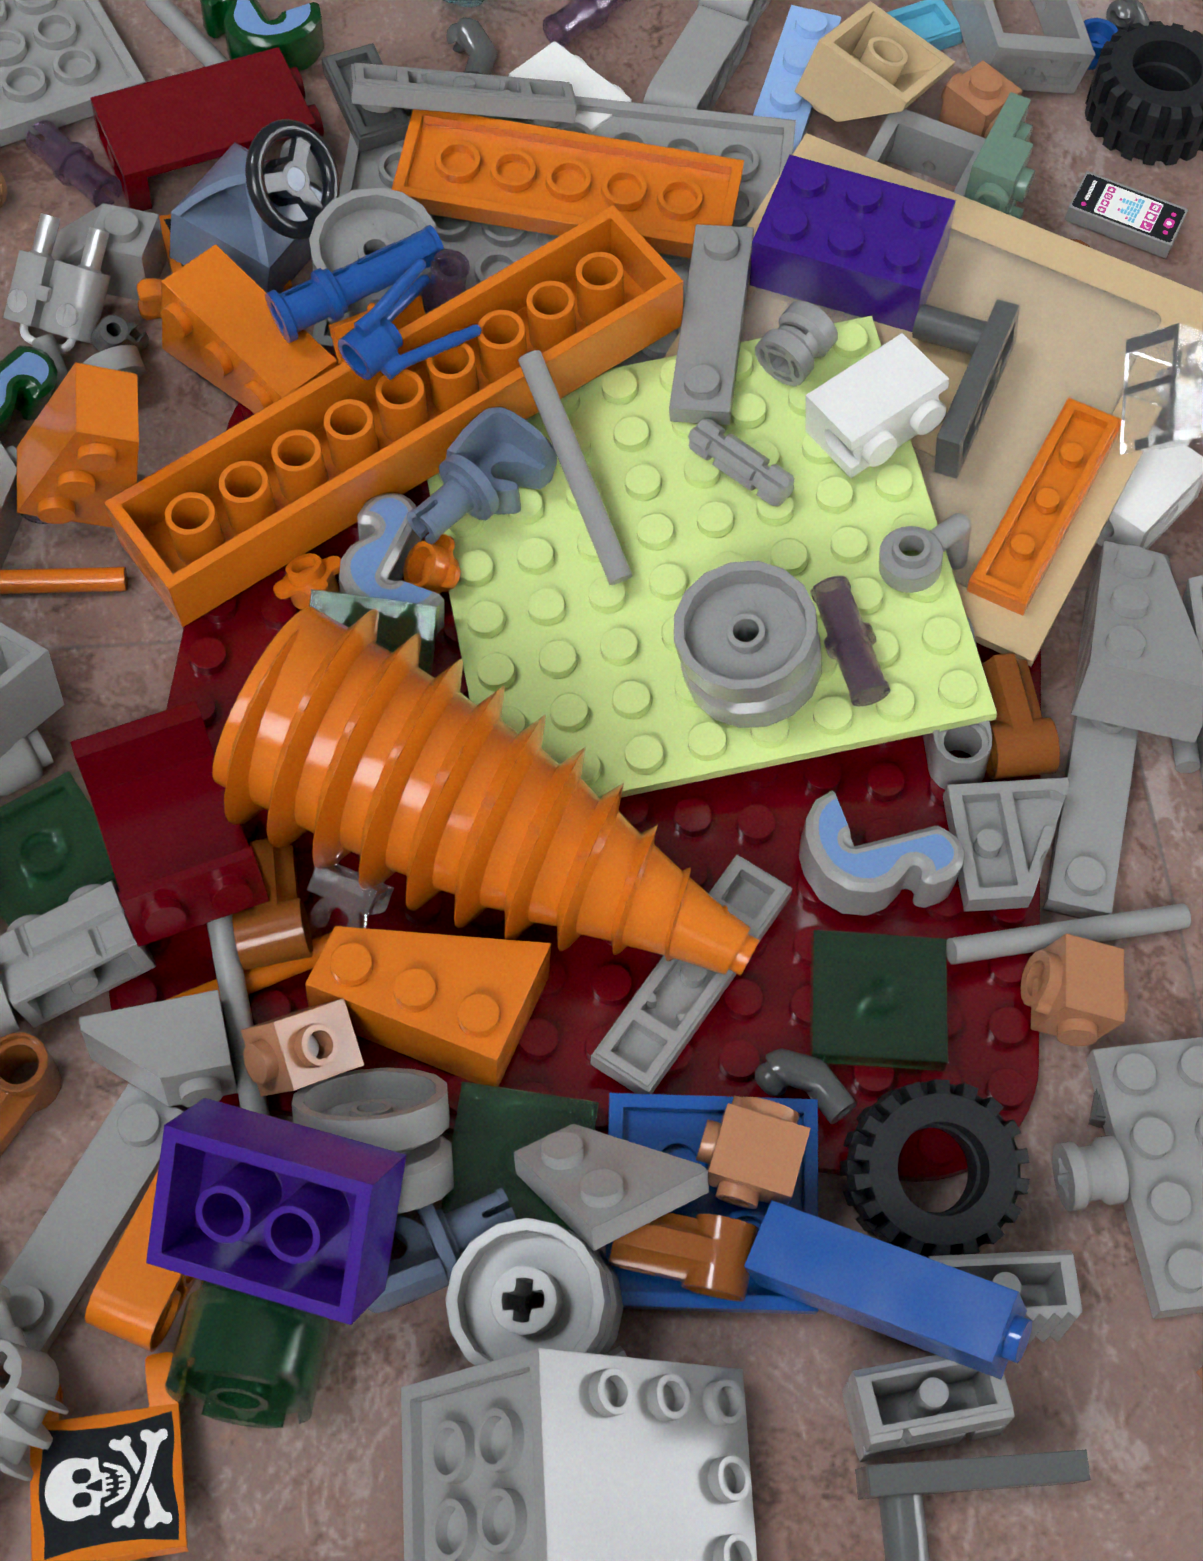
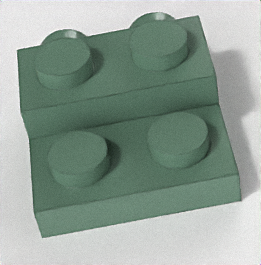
(1001, 170)

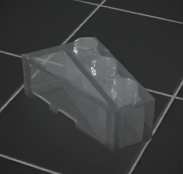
(1163, 390)

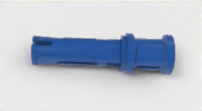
(331, 292)

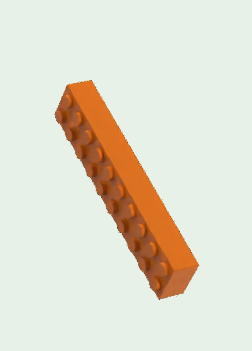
(335, 443)

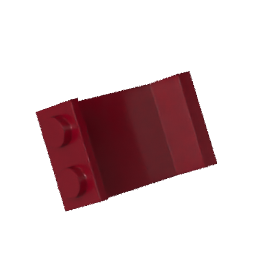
(196, 117)
(167, 824)

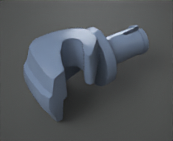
(484, 472)
(436, 1247)

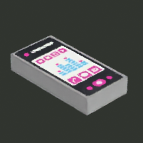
(1126, 214)

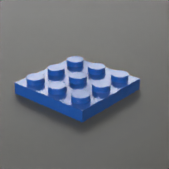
(676, 1128)

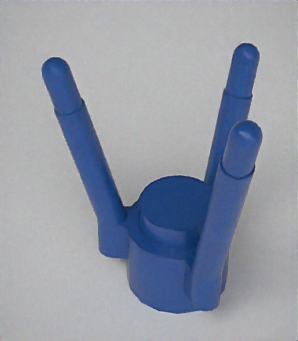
(375, 339)

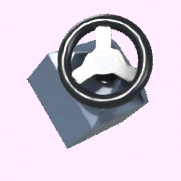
(258, 207)

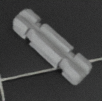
(741, 462)

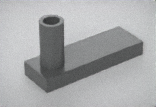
(990, 348)
(904, 1484)

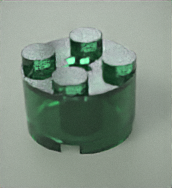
(247, 1357)

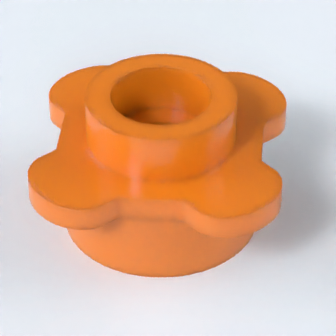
(432, 565)
(307, 573)

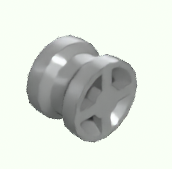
(1090, 1173)

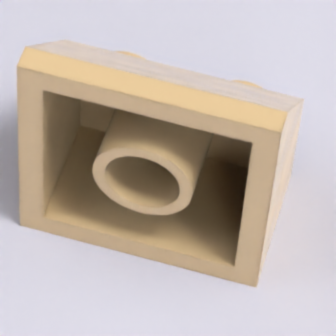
(870, 67)

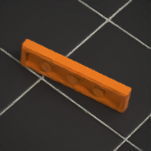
(1044, 506)

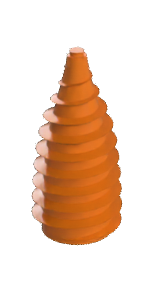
(452, 797)

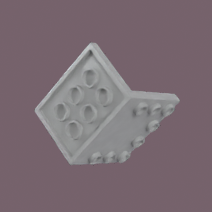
(577, 1461)

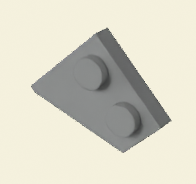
(1003, 837)
(606, 1183)

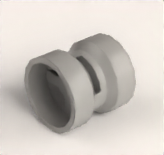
(801, 337)

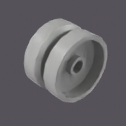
(361, 225)
(748, 643)
(392, 1111)
(511, 1264)

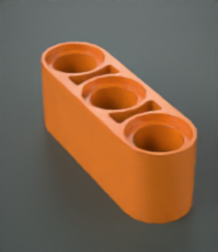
(133, 1296)

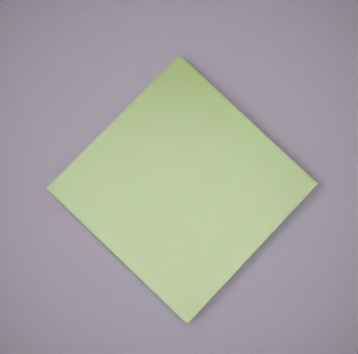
(604, 655)

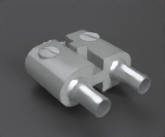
(55, 293)

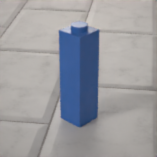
(889, 1290)

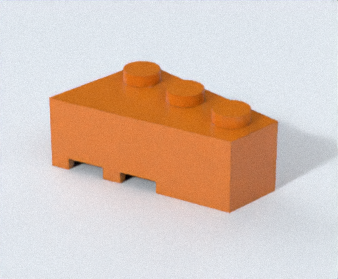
(225, 333)
(80, 448)
(435, 995)

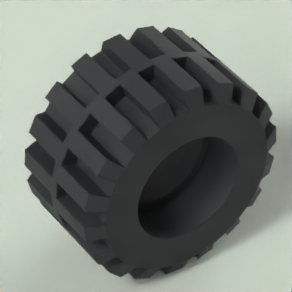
(1149, 93)
(990, 1156)

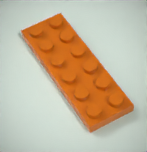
(560, 178)

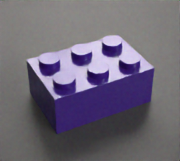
(851, 242)
(275, 1209)

